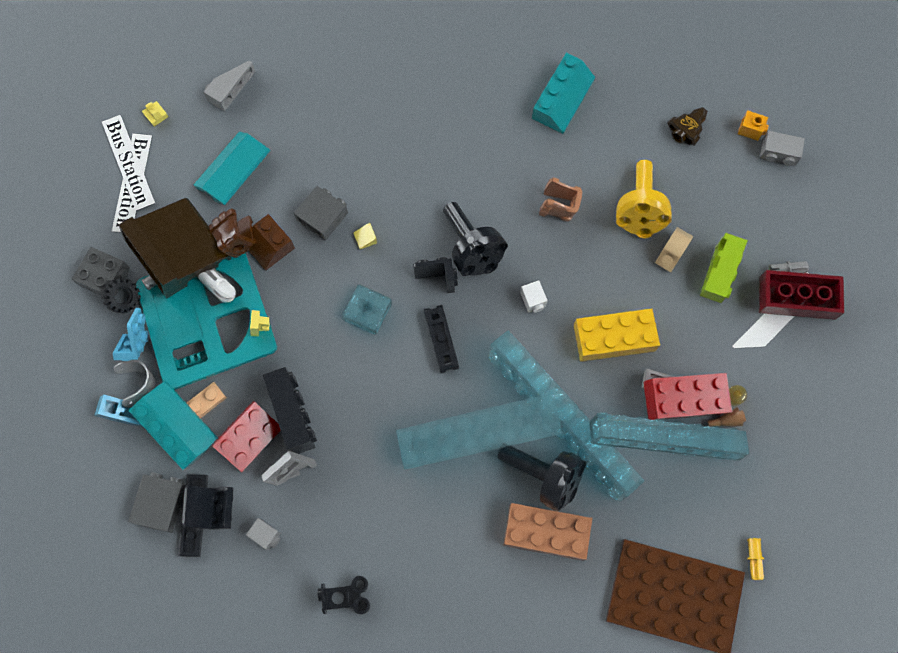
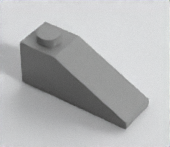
(228, 85)

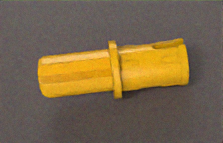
(755, 558)

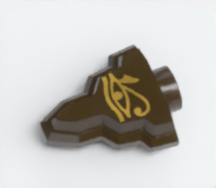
(688, 126)

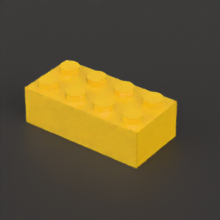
(616, 335)

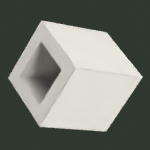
(533, 297)

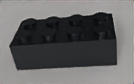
(289, 412)

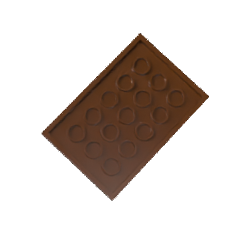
(675, 597)

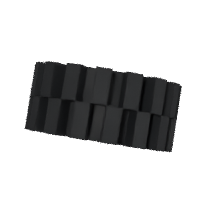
(131, 300)

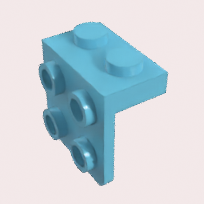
(133, 343)

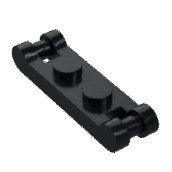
(441, 338)

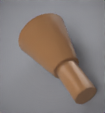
(735, 418)

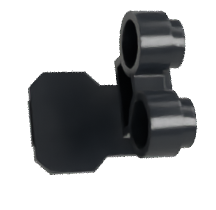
(351, 594)

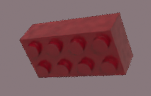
(801, 294)

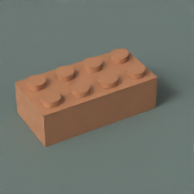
(548, 532)

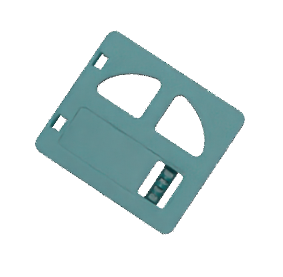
(191, 318)

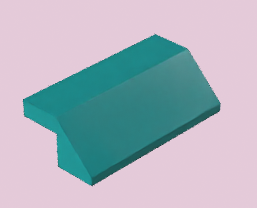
(232, 167)

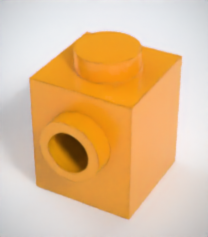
(753, 125)

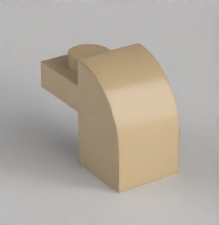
(674, 249)

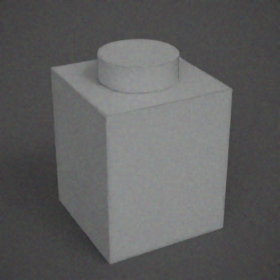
(264, 534)

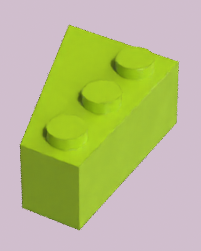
(723, 268)

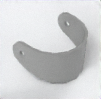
(136, 366)

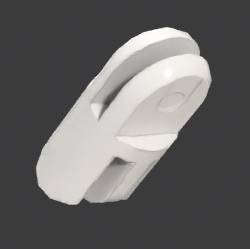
(218, 285)

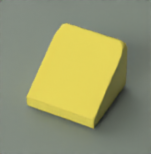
(365, 236)

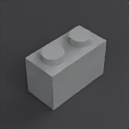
(782, 148)

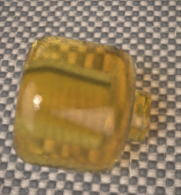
(737, 395)

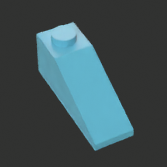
(112, 409)

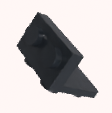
(436, 268)
(207, 507)

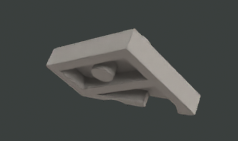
(286, 468)

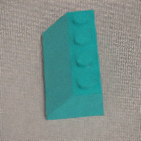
(563, 93)
(173, 425)

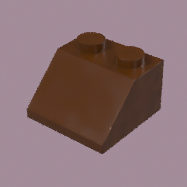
(271, 242)

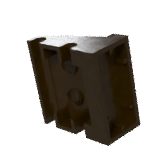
(172, 245)

